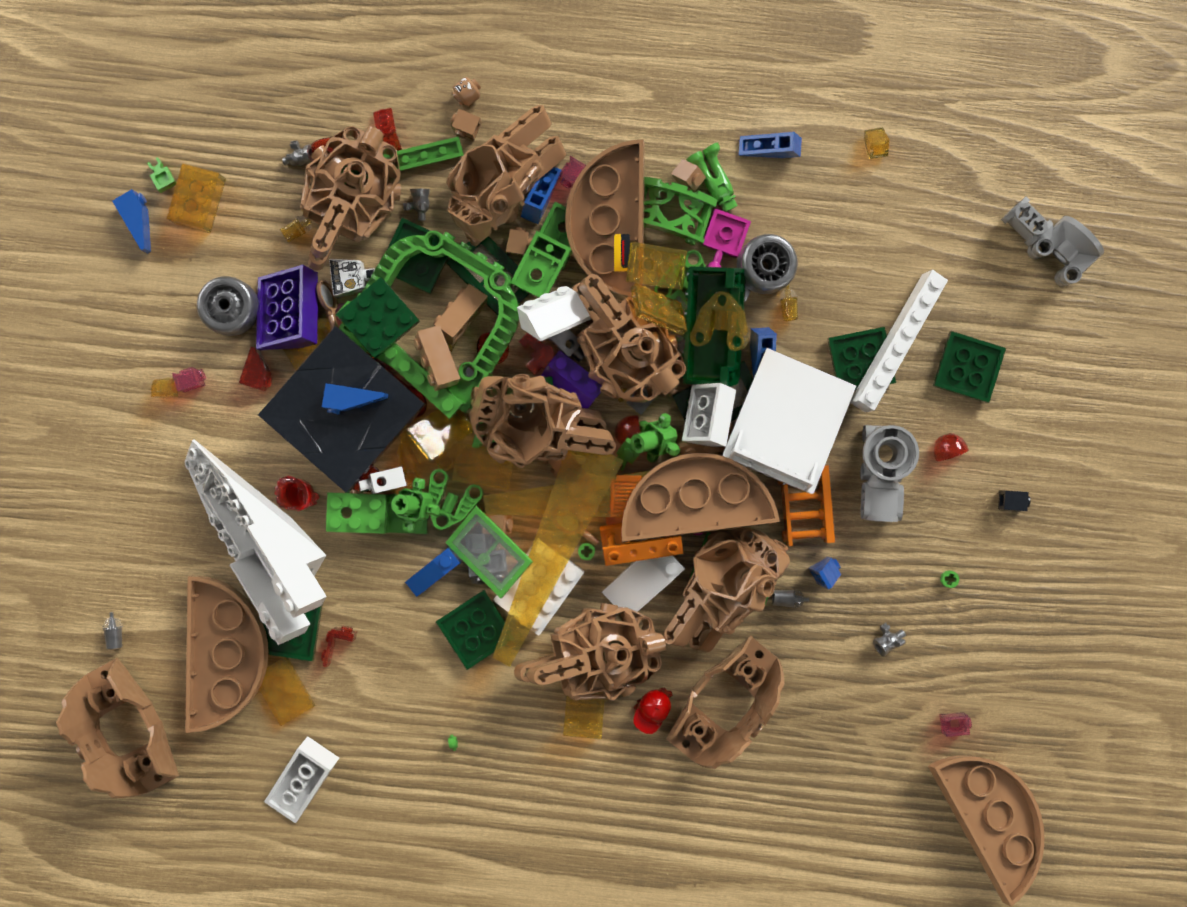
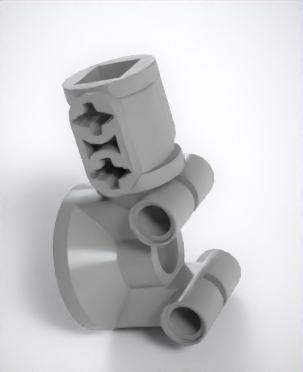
(1066, 240)
(882, 495)

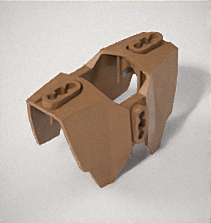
(80, 725)
(712, 743)

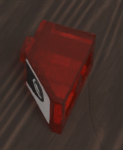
(256, 371)

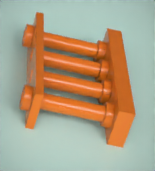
(824, 513)
(634, 550)

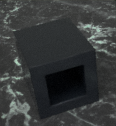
(1014, 500)

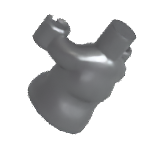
(299, 156)
(420, 202)
(889, 640)

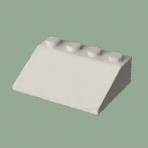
(564, 585)

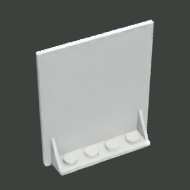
(789, 421)

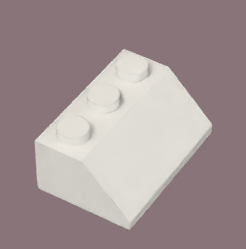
(552, 313)
(709, 414)

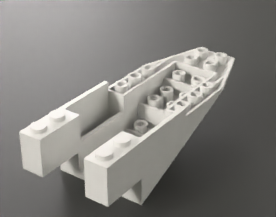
(270, 550)

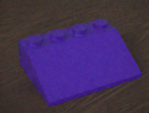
(287, 309)

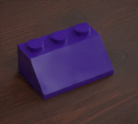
(572, 378)

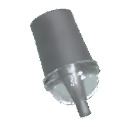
(788, 598)
(113, 632)

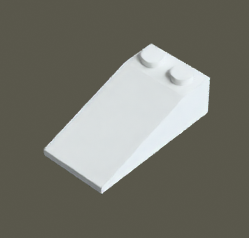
(642, 582)
(301, 779)

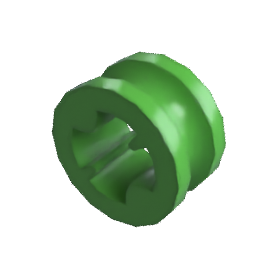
(591, 555)
(952, 584)

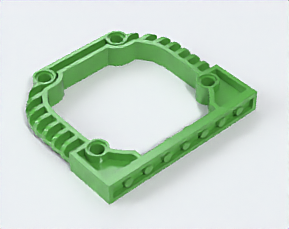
(508, 317)

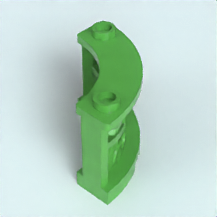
(698, 200)

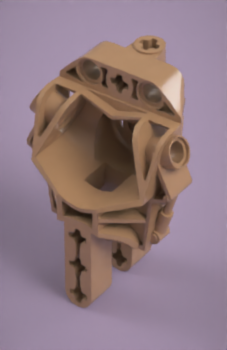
(499, 173)
(346, 208)
(608, 346)
(546, 433)
(717, 595)
(580, 650)

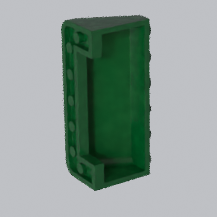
(715, 360)

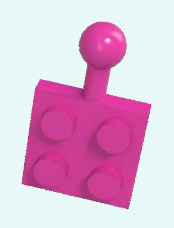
(725, 235)

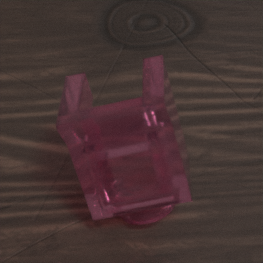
(571, 172)
(189, 379)
(964, 724)

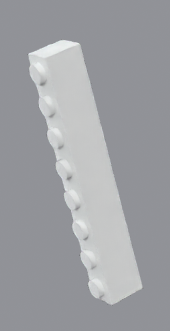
(898, 341)

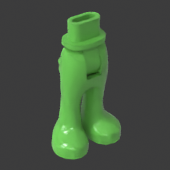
(719, 187)

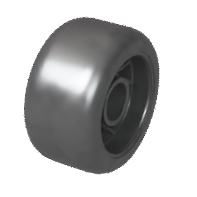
(777, 254)
(242, 309)

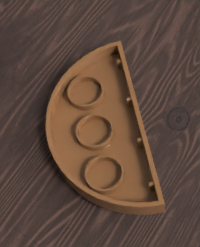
(605, 203)
(696, 496)
(223, 653)
(996, 818)

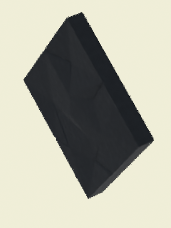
(353, 440)

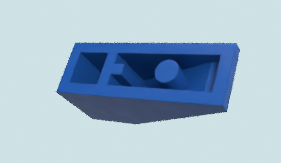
(771, 145)
(540, 196)
(136, 217)
(760, 340)
(348, 398)
(433, 571)
(826, 572)

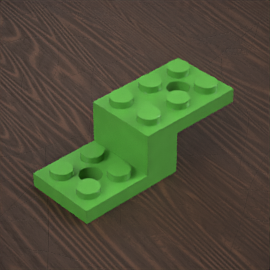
(547, 252)
(369, 515)

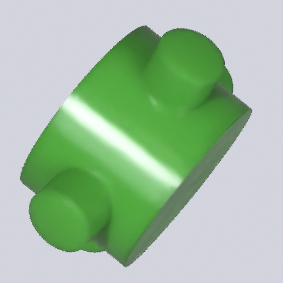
(453, 743)

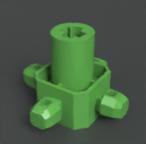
(656, 438)
(413, 504)

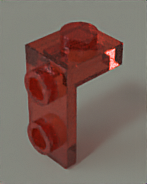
(385, 123)
(343, 633)

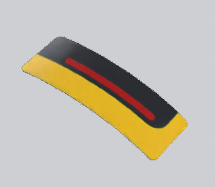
(621, 251)

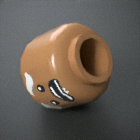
(466, 91)

